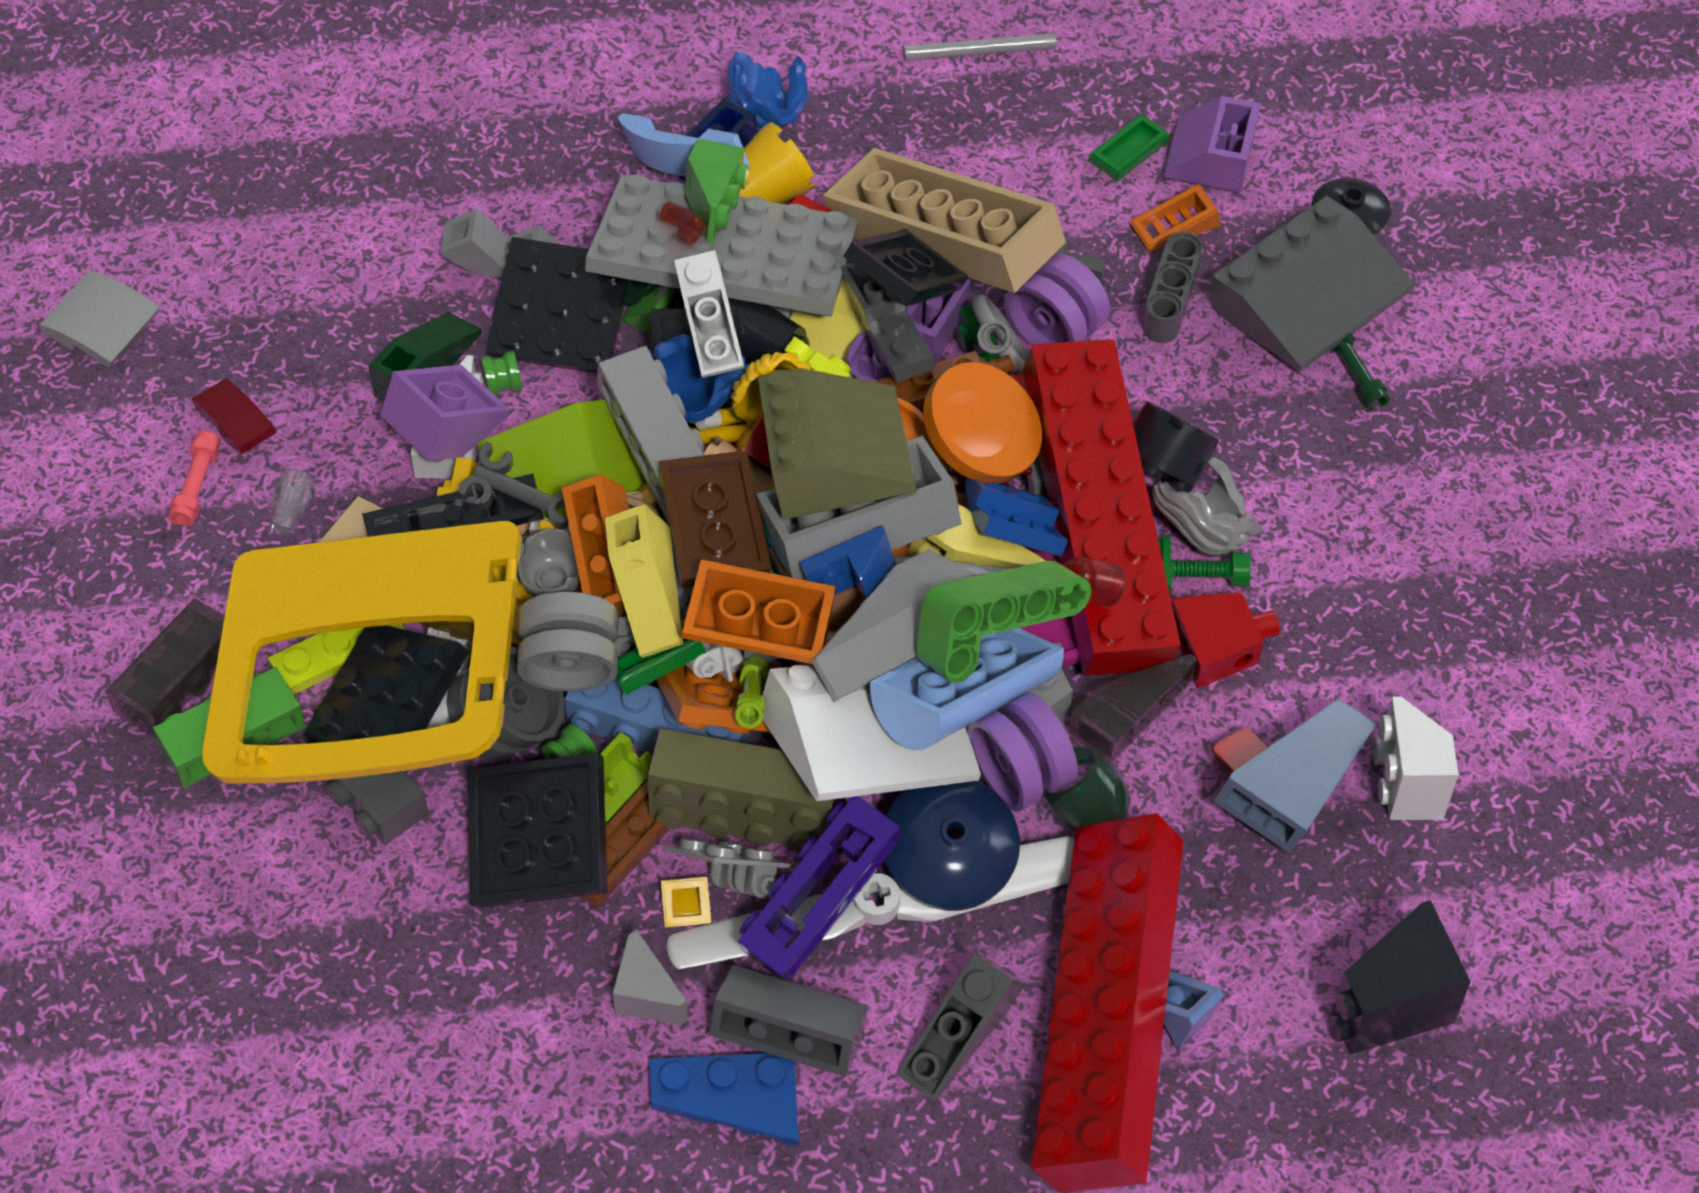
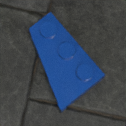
(730, 1090)

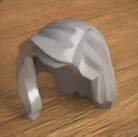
(1210, 522)

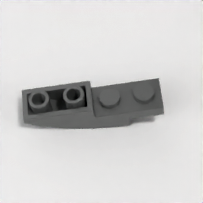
(888, 328)

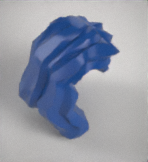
(762, 90)
(698, 394)

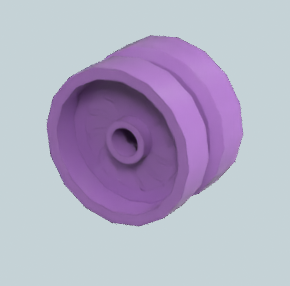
(1058, 303)
(1023, 751)

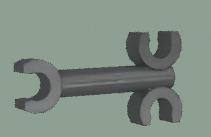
(492, 475)

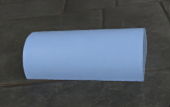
(924, 707)

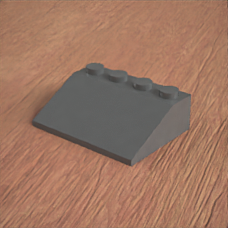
(1309, 284)

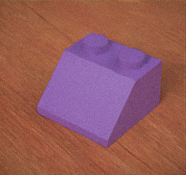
(441, 410)

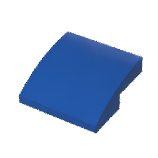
(1015, 516)

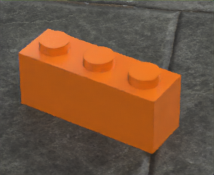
(586, 509)

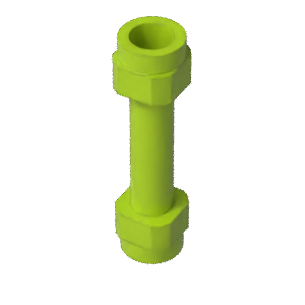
(751, 703)

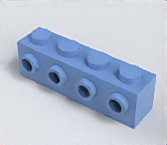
(637, 715)

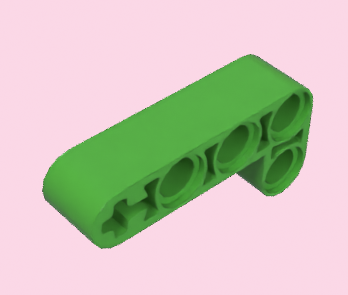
(972, 607)

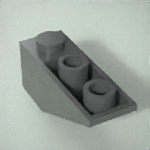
(960, 1025)

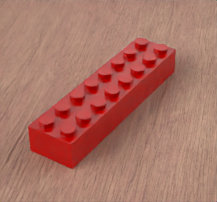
(1103, 501)
(1109, 1006)

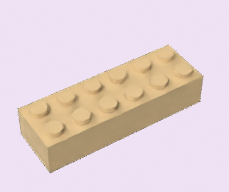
(971, 223)

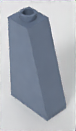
(1295, 776)

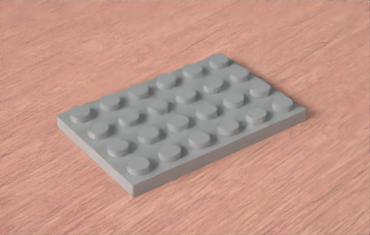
(765, 254)

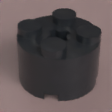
(1172, 446)

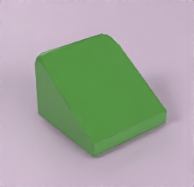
(640, 314)

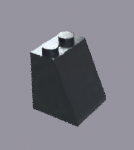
(1400, 985)

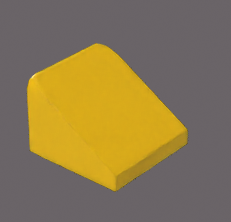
(686, 901)

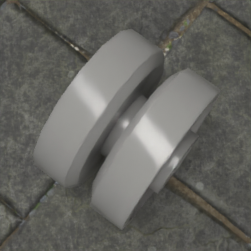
(567, 641)

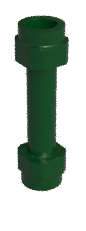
(1369, 388)

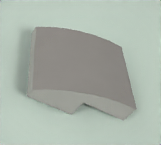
(100, 317)

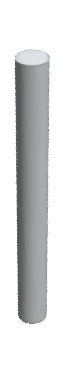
(980, 47)

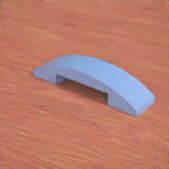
(667, 150)

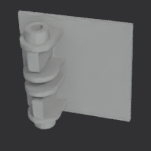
(734, 865)

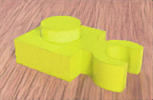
(818, 361)

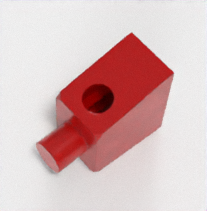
(1221, 634)

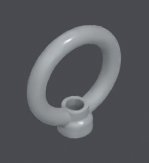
(992, 319)

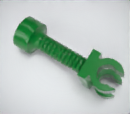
(1235, 569)

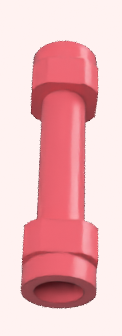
(185, 506)

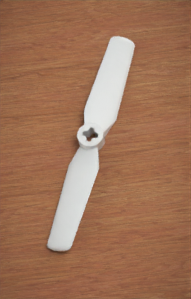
(1038, 868)

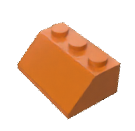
(759, 612)

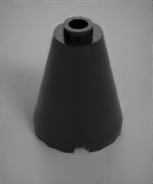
(764, 330)

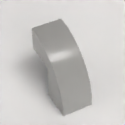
(480, 246)

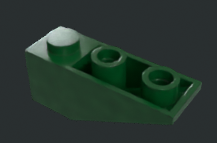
(426, 346)

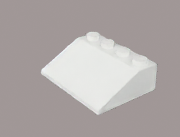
(844, 748)

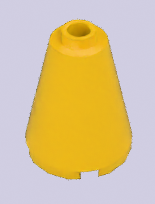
(776, 168)

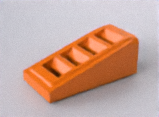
(1191, 198)

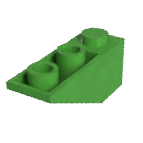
(715, 182)

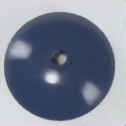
(950, 871)

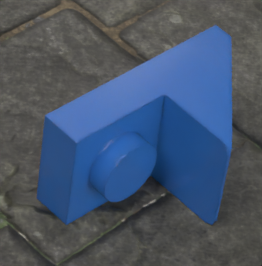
(854, 562)

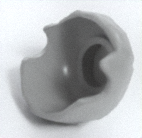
(549, 563)

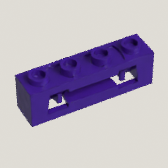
(815, 859)

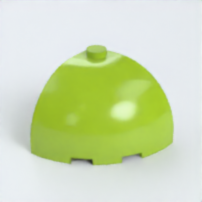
(568, 449)

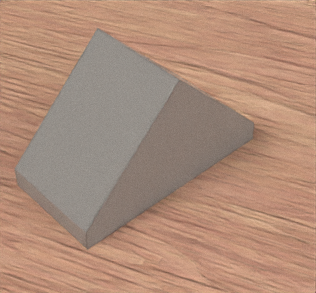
(645, 987)

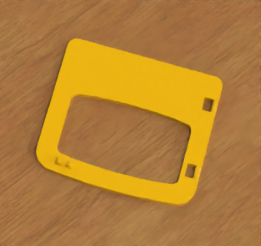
(360, 585)

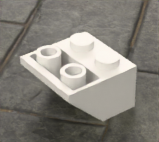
(1415, 763)

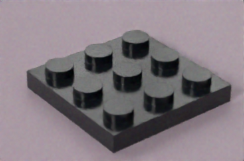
(555, 309)
(387, 685)
(537, 830)

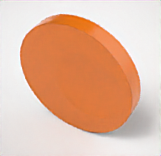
(982, 423)

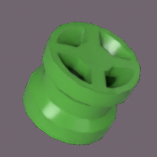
(501, 373)
(572, 742)

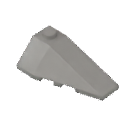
(884, 626)

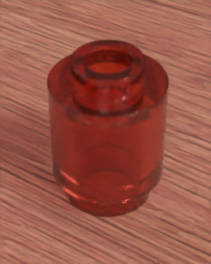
(1105, 579)

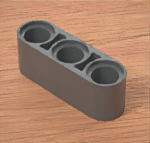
(1172, 287)

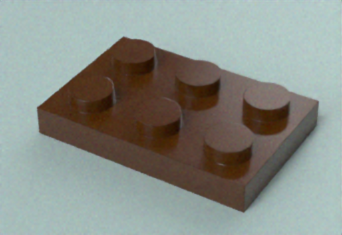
(713, 513)

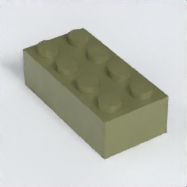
(732, 791)

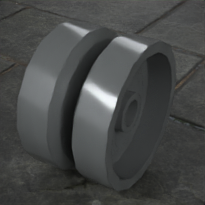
(528, 713)

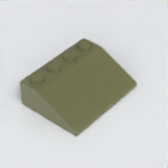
(833, 441)

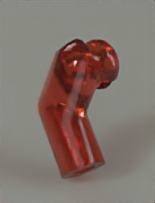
(688, 222)

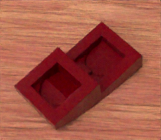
(234, 415)

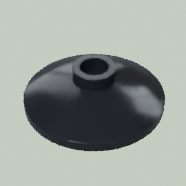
(1370, 203)

